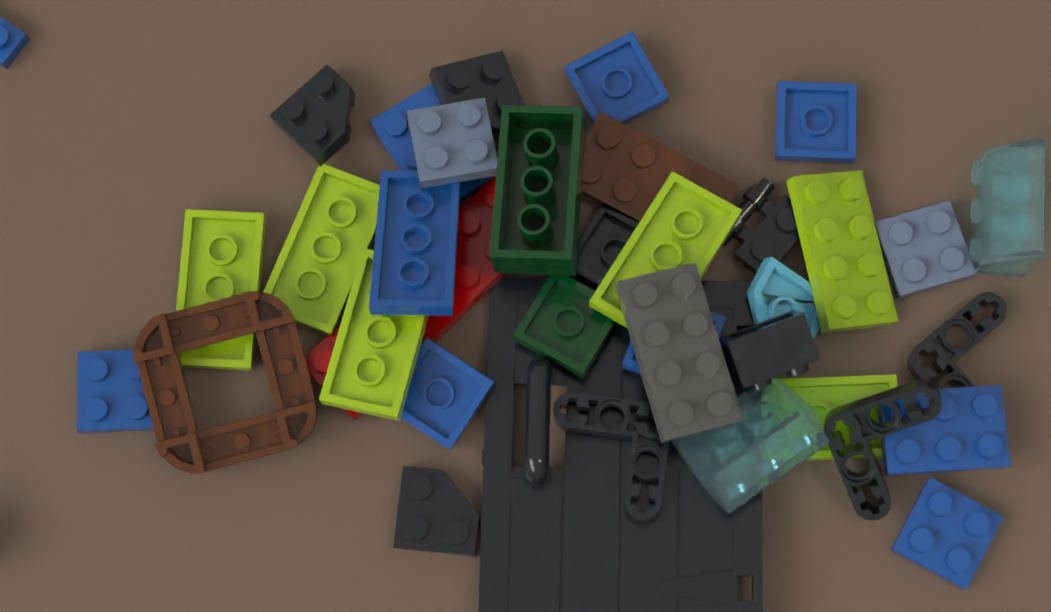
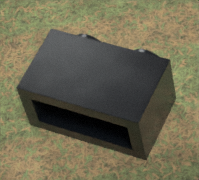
(769, 350)

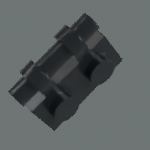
(774, 234)

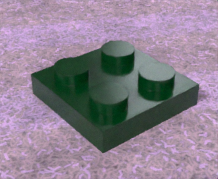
(564, 325)

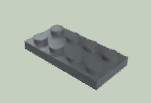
(678, 352)

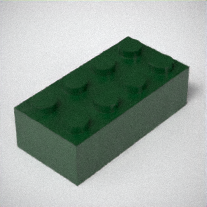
(538, 190)

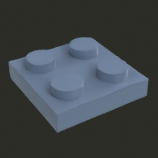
(452, 142)
(924, 249)

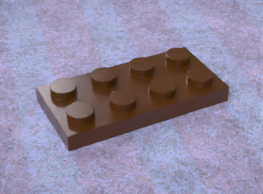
(630, 169)

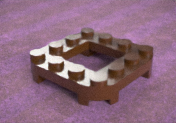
(170, 401)

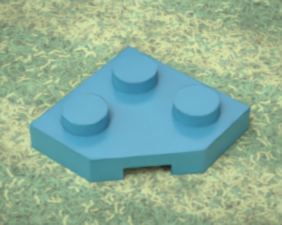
(778, 291)

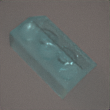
(1009, 208)
(747, 457)

